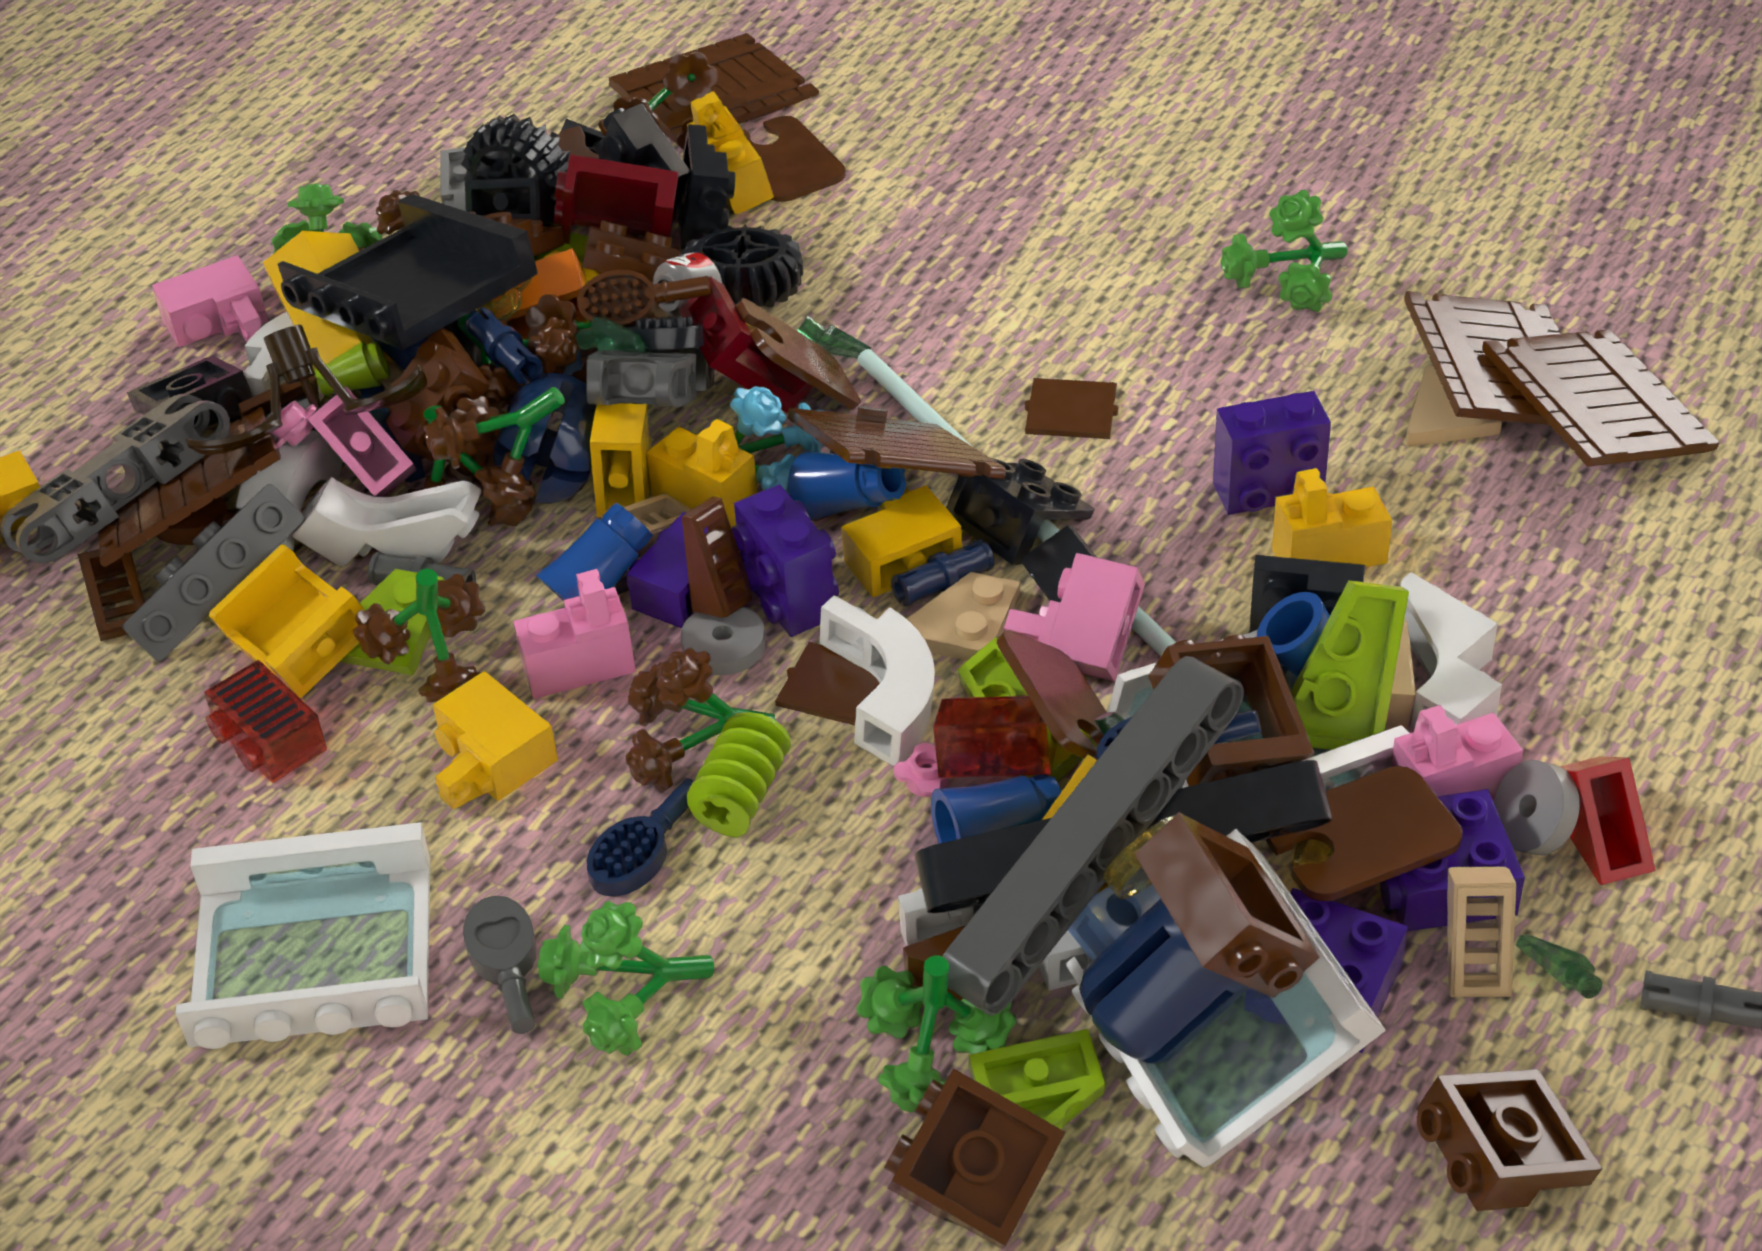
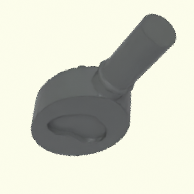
(502, 952)

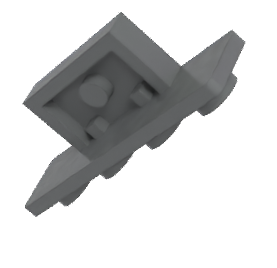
(219, 564)

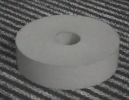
(730, 656)
(1556, 802)

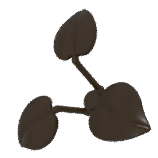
(295, 361)

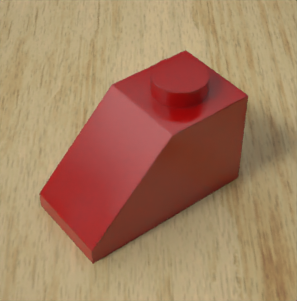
(1610, 820)

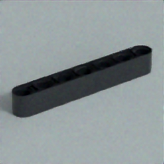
(1255, 803)

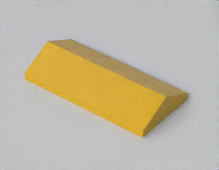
(315, 253)

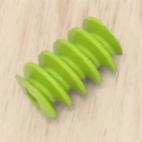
(738, 773)

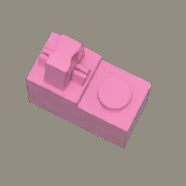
(211, 302)
(363, 446)
(1092, 617)
(576, 643)
(1458, 756)

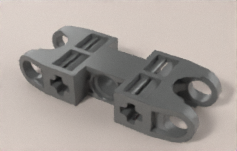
(647, 377)
(83, 495)

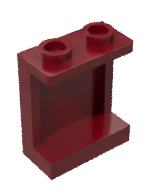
(614, 193)
(733, 351)

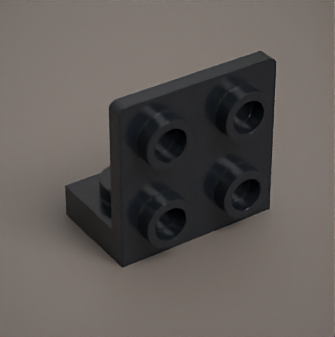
(1013, 508)

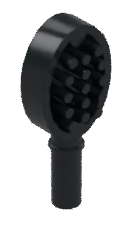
(669, 333)

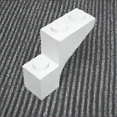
(407, 526)
(1452, 648)

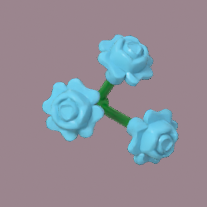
(761, 414)

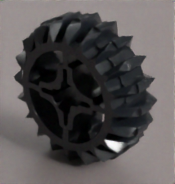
(515, 150)
(753, 262)

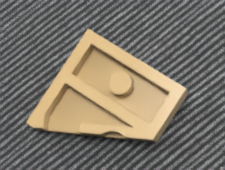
(1435, 420)
(966, 615)

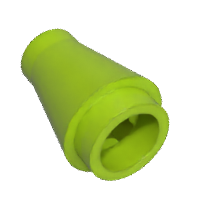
(357, 368)

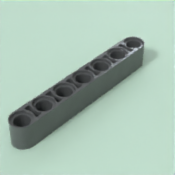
(1089, 830)

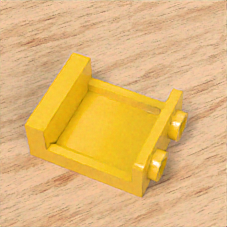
(289, 620)

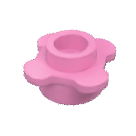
(294, 423)
(921, 771)

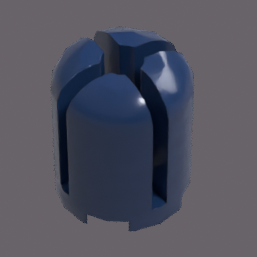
(563, 451)
(1152, 990)

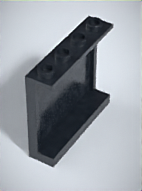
(416, 277)

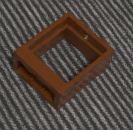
(1267, 693)
(1226, 906)

